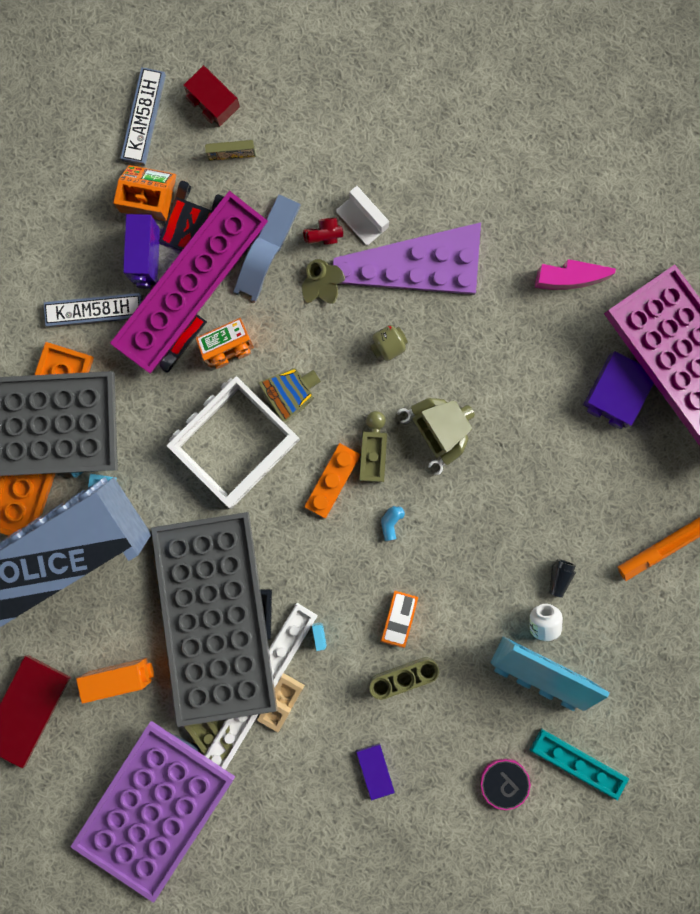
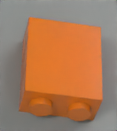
(115, 680)

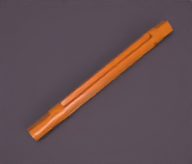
(660, 550)

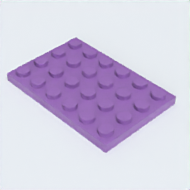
(152, 811)

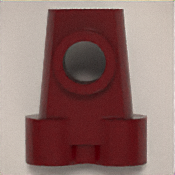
(327, 232)

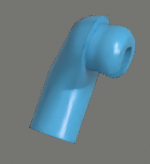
(389, 520)

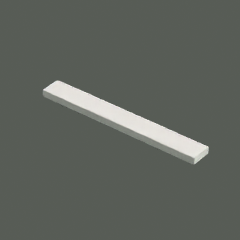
(281, 653)

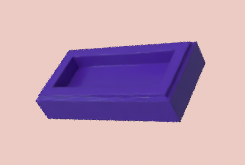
(375, 771)

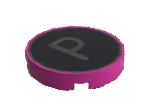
(505, 784)

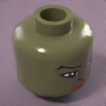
(389, 342)

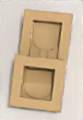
(286, 693)

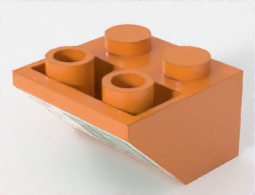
(225, 343)

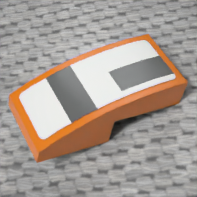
(399, 619)

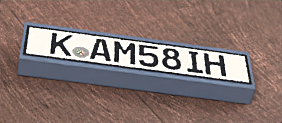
(143, 116)
(91, 310)

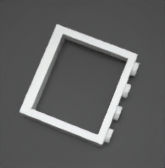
(196, 420)

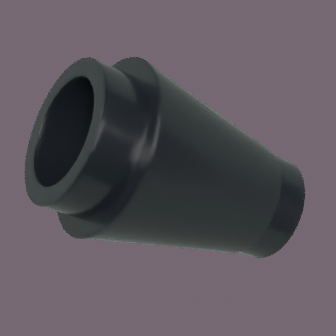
(561, 577)

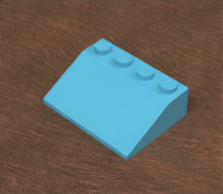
(547, 676)

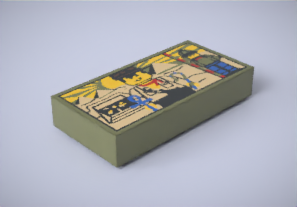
(230, 150)

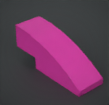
(572, 275)

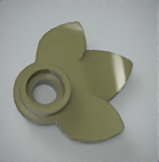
(323, 285)

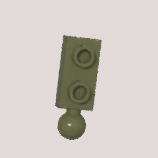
(373, 449)

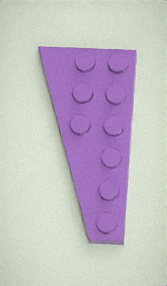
(426, 263)

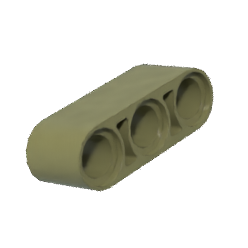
(416, 679)

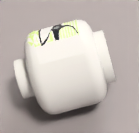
(546, 622)

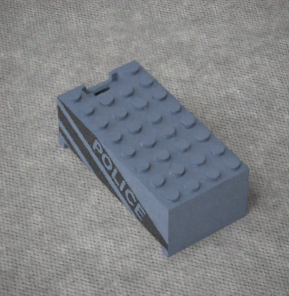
(67, 546)

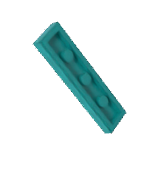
(579, 764)

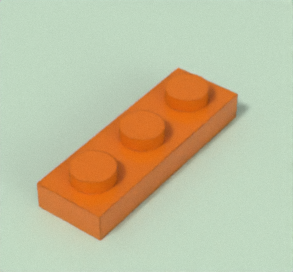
(332, 480)

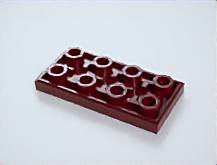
(28, 708)

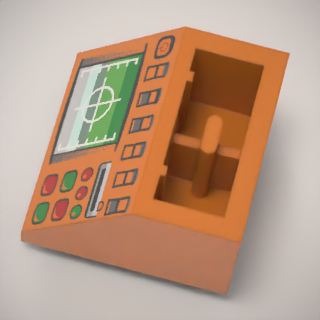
(145, 192)

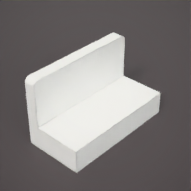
(363, 216)

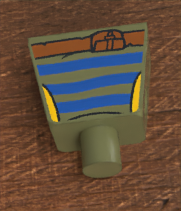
(290, 392)

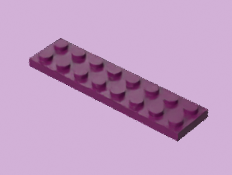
(189, 282)

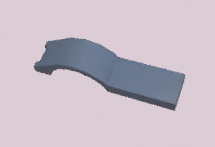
(266, 247)

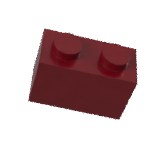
(211, 96)

